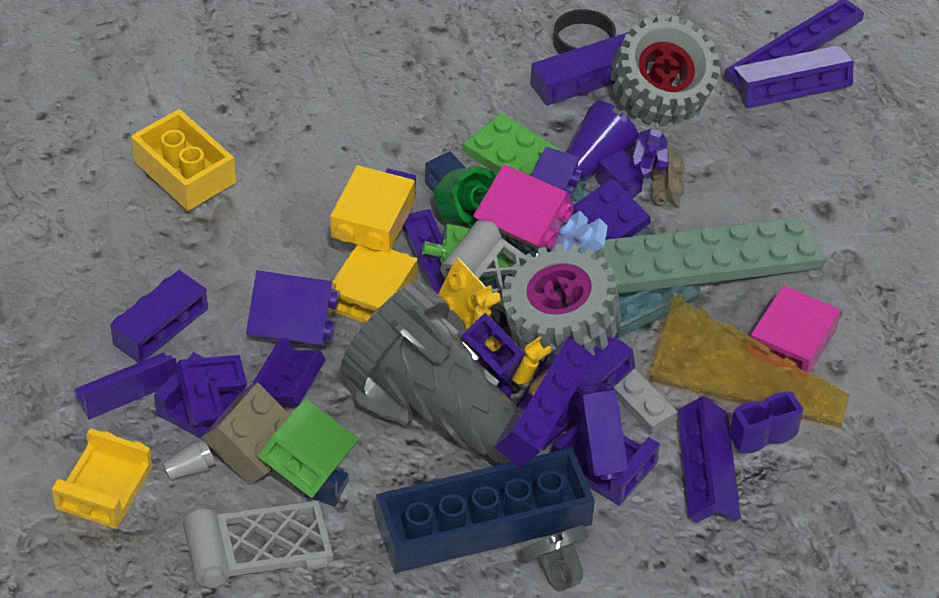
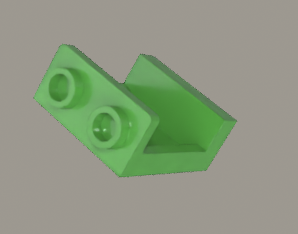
(308, 447)

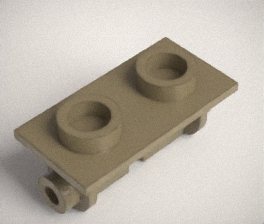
(668, 183)

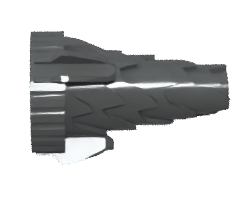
(418, 359)

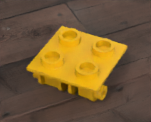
(460, 291)

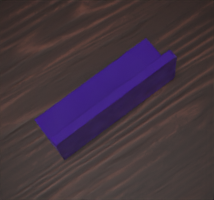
(125, 385)

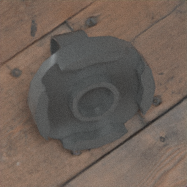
(558, 551)

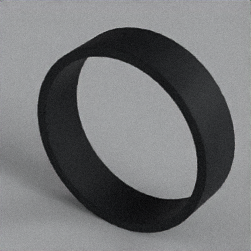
(580, 16)

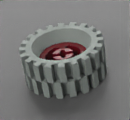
(674, 51)

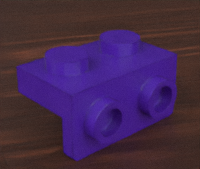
(289, 372)

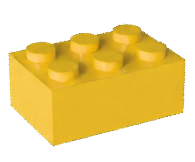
(183, 159)

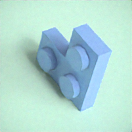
(578, 232)

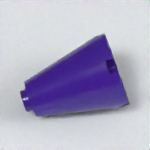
(600, 136)

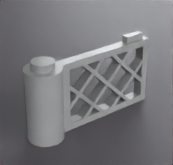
(480, 250)
(214, 555)

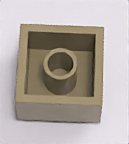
(245, 430)

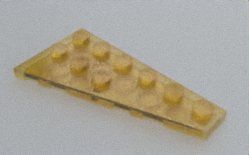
(729, 365)

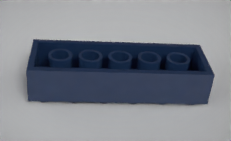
(483, 509)

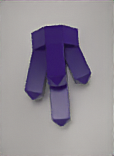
(648, 149)

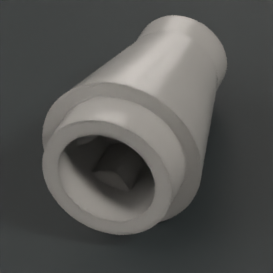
(190, 460)

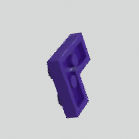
(203, 380)

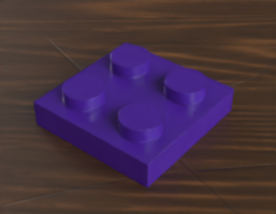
(615, 209)

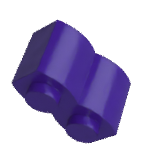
(766, 422)

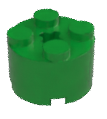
(462, 193)

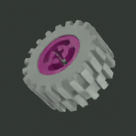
(583, 285)

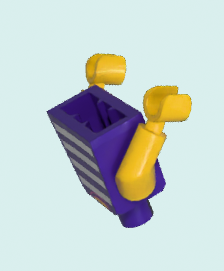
(498, 347)

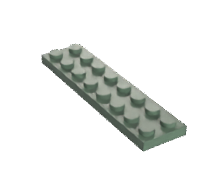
(711, 254)

